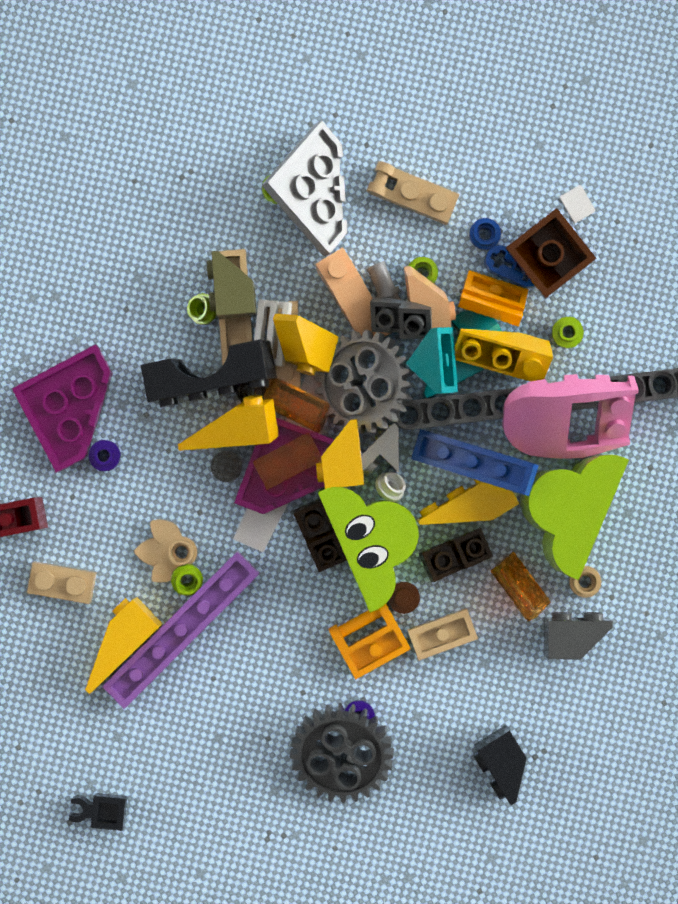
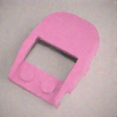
(540, 414)

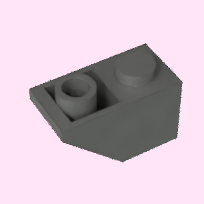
(573, 637)

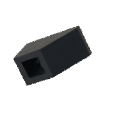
(504, 760)

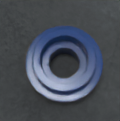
(485, 224)

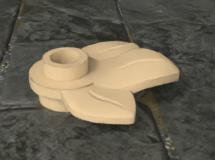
(162, 549)

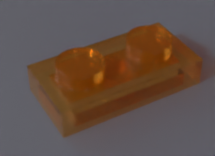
(287, 461)
(520, 586)

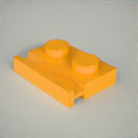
(493, 298)

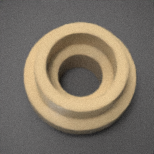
(592, 588)

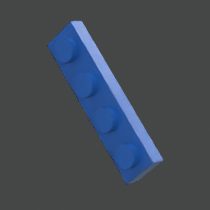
(475, 462)

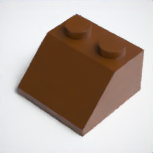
(550, 253)

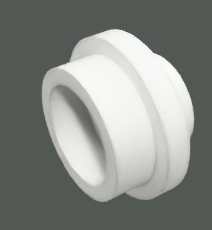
(390, 486)

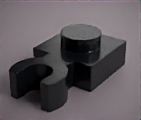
(105, 811)

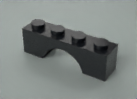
(246, 364)

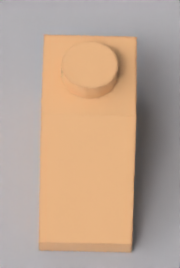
(425, 292)

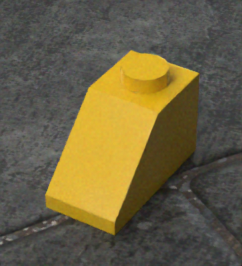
(305, 343)
(342, 460)

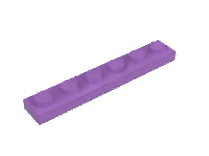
(181, 629)

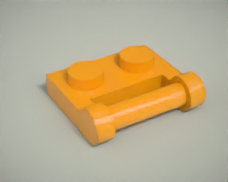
(374, 648)

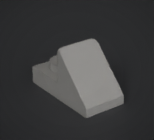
(387, 447)

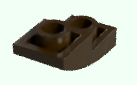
(319, 535)
(455, 555)

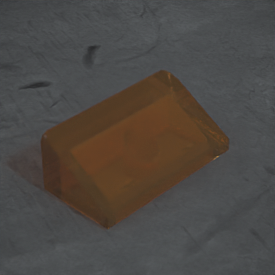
(298, 405)

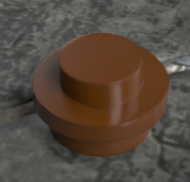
(404, 598)

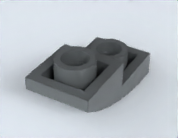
(401, 317)

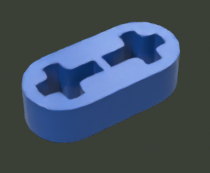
(505, 272)

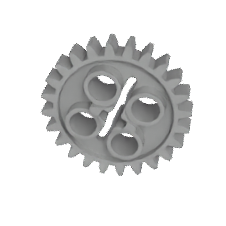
(387, 368)

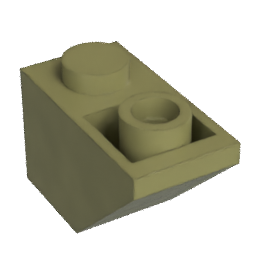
(233, 289)

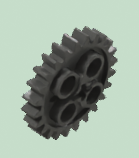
(341, 753)

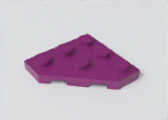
(66, 405)
(252, 490)

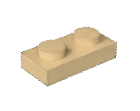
(61, 582)
(442, 634)

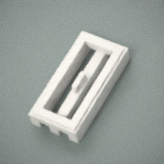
(261, 324)

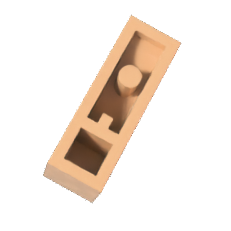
(347, 289)

